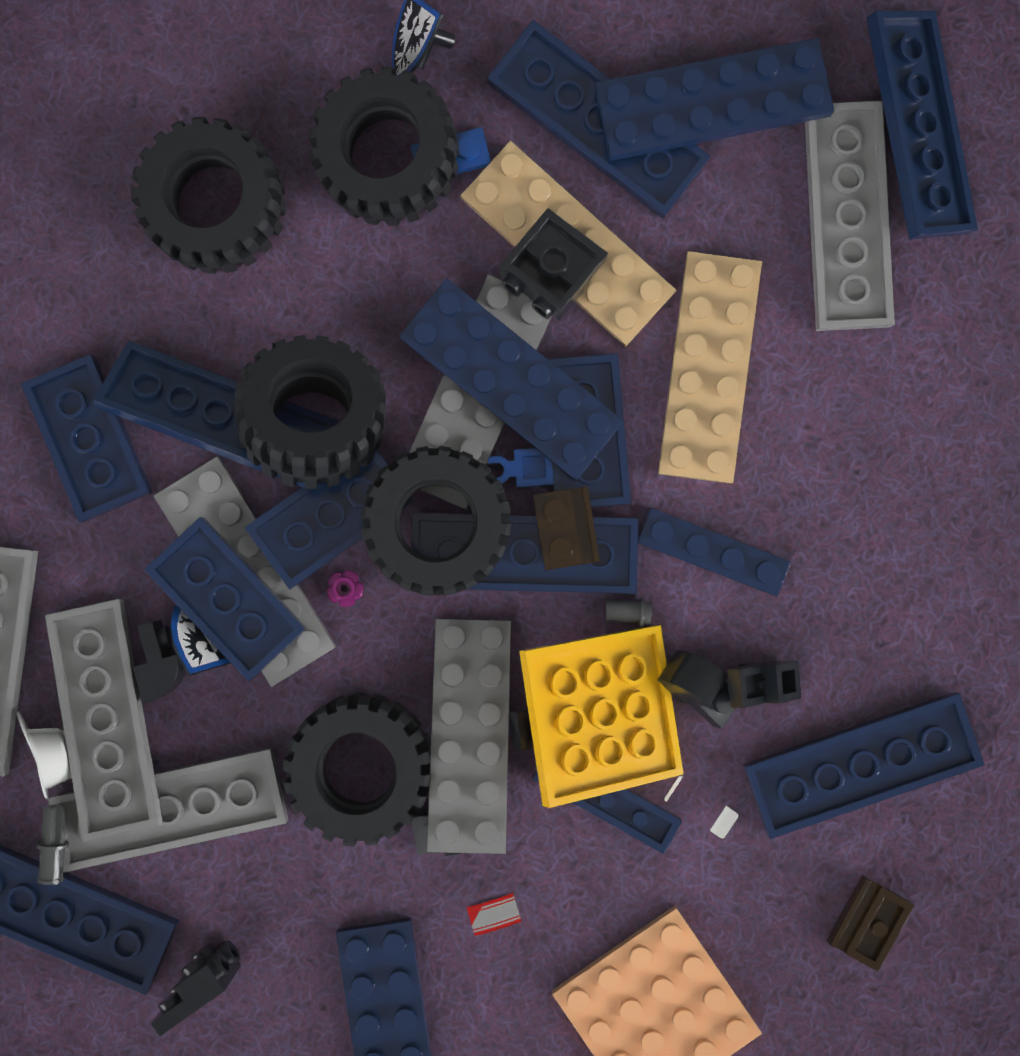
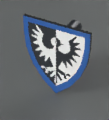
(416, 34)
(192, 646)

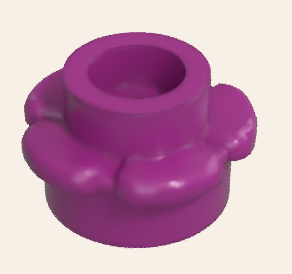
(354, 592)

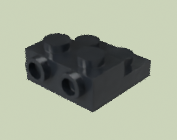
(551, 265)
(202, 981)

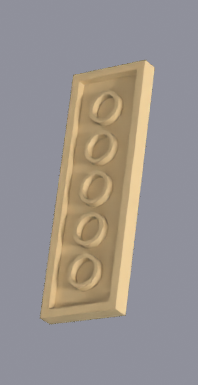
(515, 195)
(709, 367)

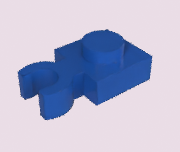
(528, 467)

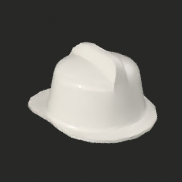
(50, 754)

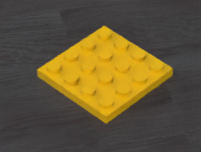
(600, 715)

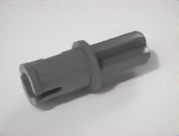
(52, 845)

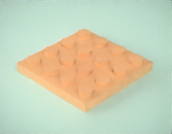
(656, 997)

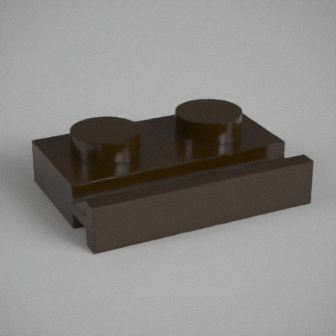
(566, 528)
(870, 923)

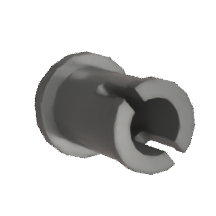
(628, 611)

